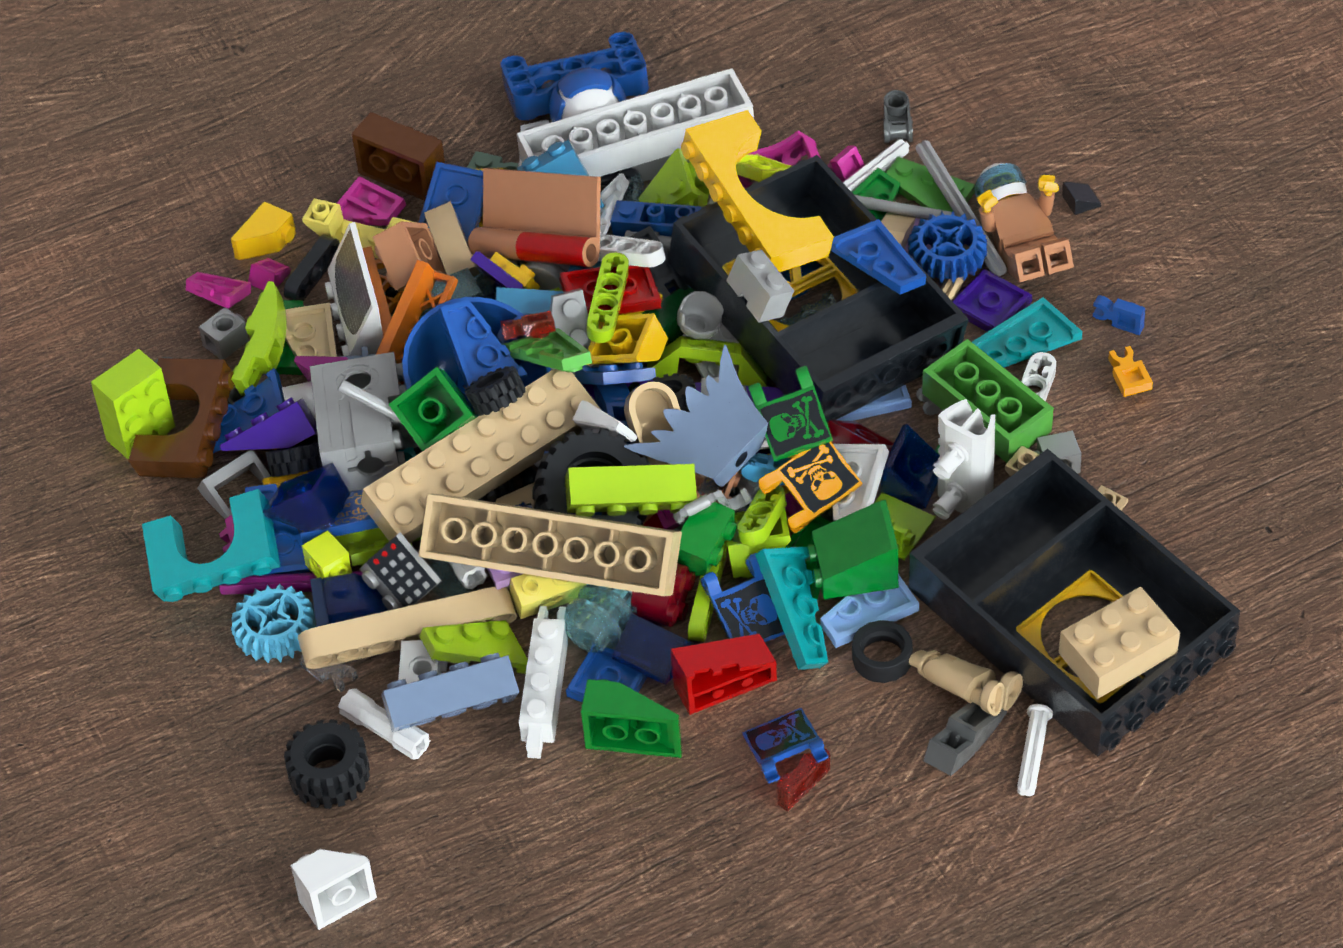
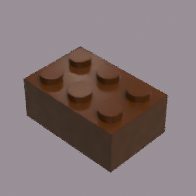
(396, 154)

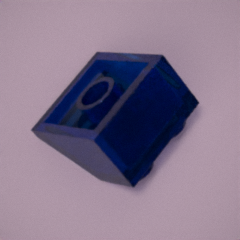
(309, 499)

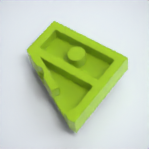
(672, 183)

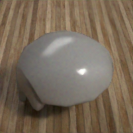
(700, 315)

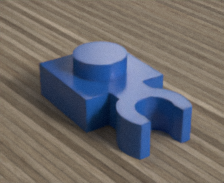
(1123, 314)

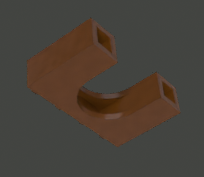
(190, 450)

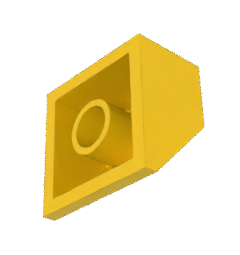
(634, 340)

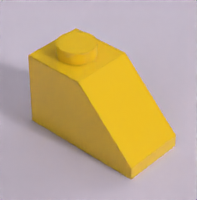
(264, 232)

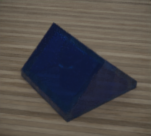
(909, 469)
(648, 648)

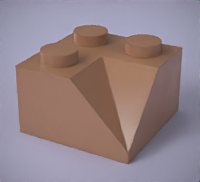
(402, 247)

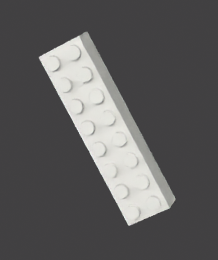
(641, 126)

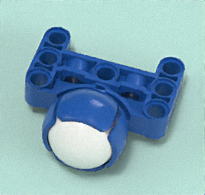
(576, 81)

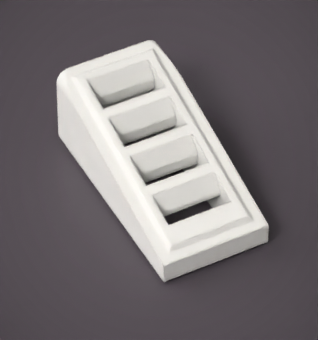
(592, 417)

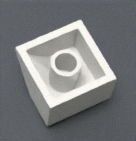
(332, 884)

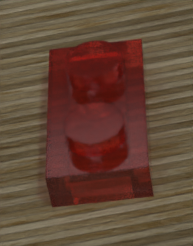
(801, 780)

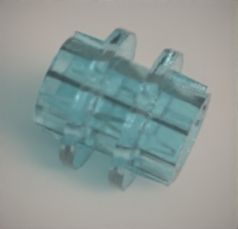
(598, 617)

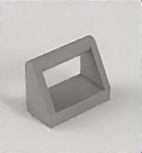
(226, 474)

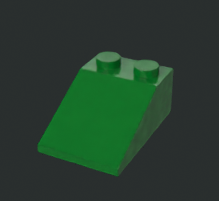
(627, 721)

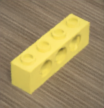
(534, 591)

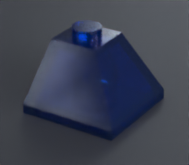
(350, 598)

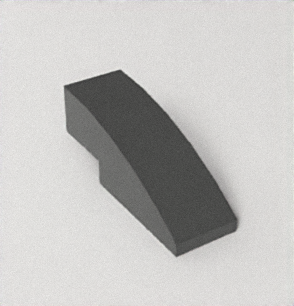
(961, 738)

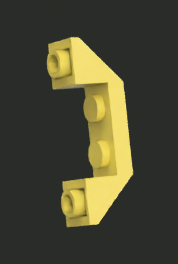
(327, 219)

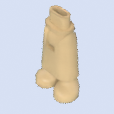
(969, 680)

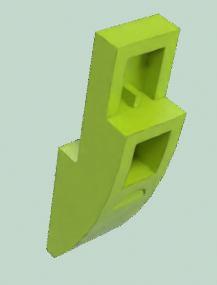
(267, 335)

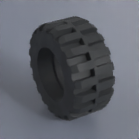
(582, 450)

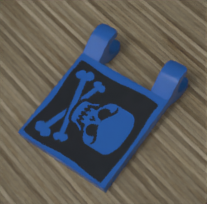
(746, 607)
(783, 739)

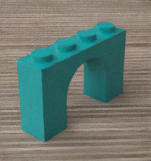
(249, 554)

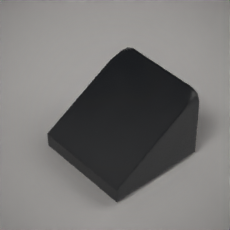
(1079, 197)

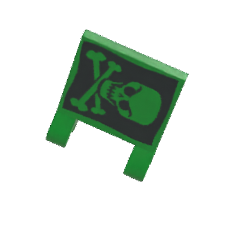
(793, 420)

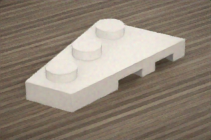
(868, 465)

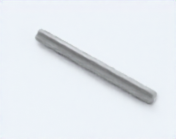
(956, 200)

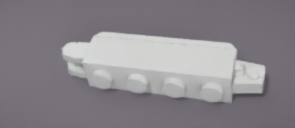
(543, 681)

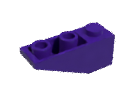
(281, 430)

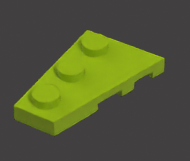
(472, 641)

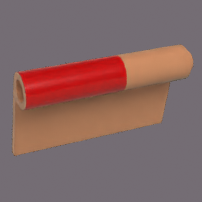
(539, 217)

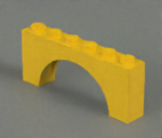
(714, 153)

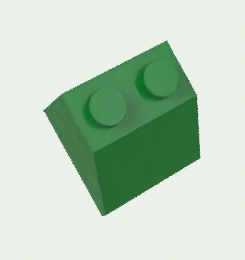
(432, 408)
(705, 536)

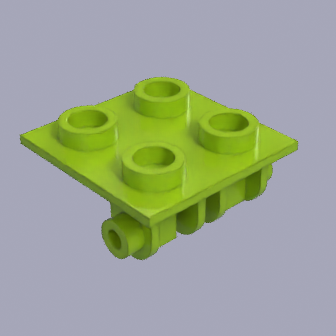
(908, 523)

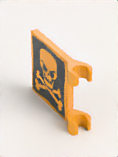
(815, 479)

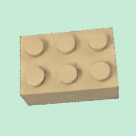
(1119, 642)

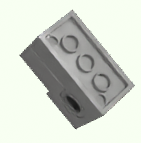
(351, 434)

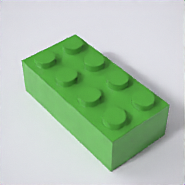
(986, 385)

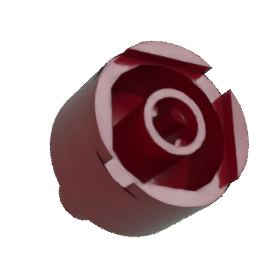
(666, 609)

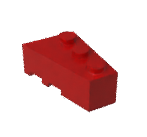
(721, 670)

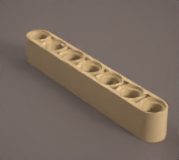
(385, 630)

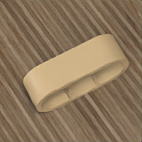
(645, 412)

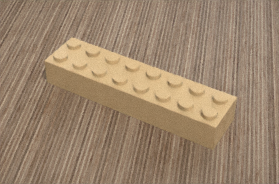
(477, 454)
(550, 544)

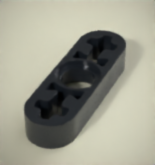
(311, 268)

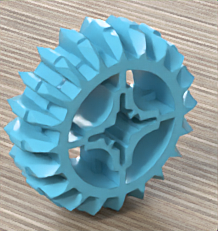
(270, 614)

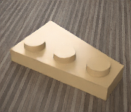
(311, 331)

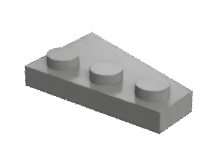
(571, 316)

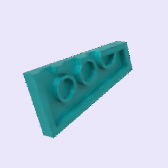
(1028, 332)
(791, 594)

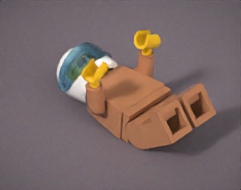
(1020, 223)

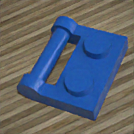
(615, 373)

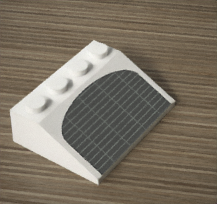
(353, 297)

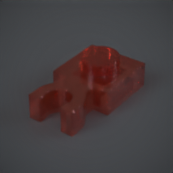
(533, 325)

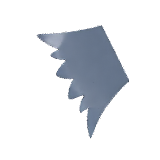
(716, 433)

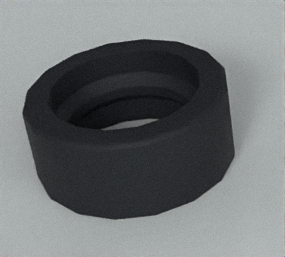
(882, 631)

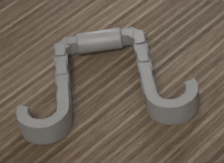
(699, 504)

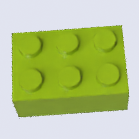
(132, 401)

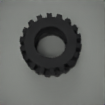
(329, 784)

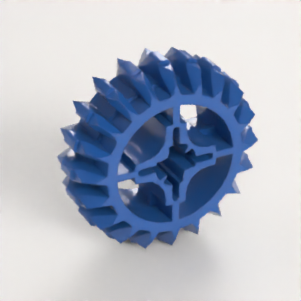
(947, 237)

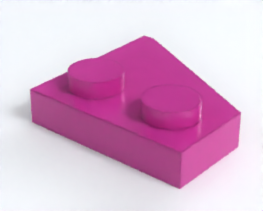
(370, 204)

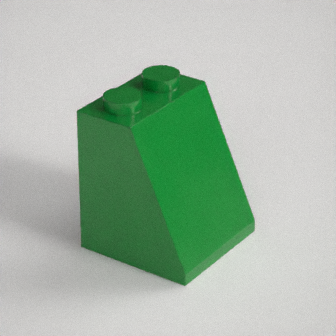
(856, 553)

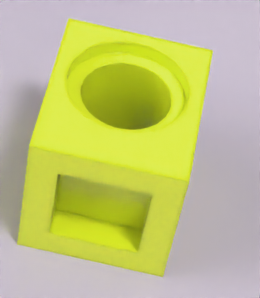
(326, 556)

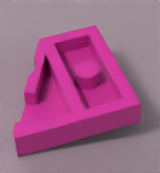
(218, 289)

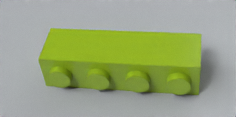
(629, 489)

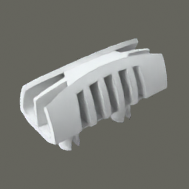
(964, 460)

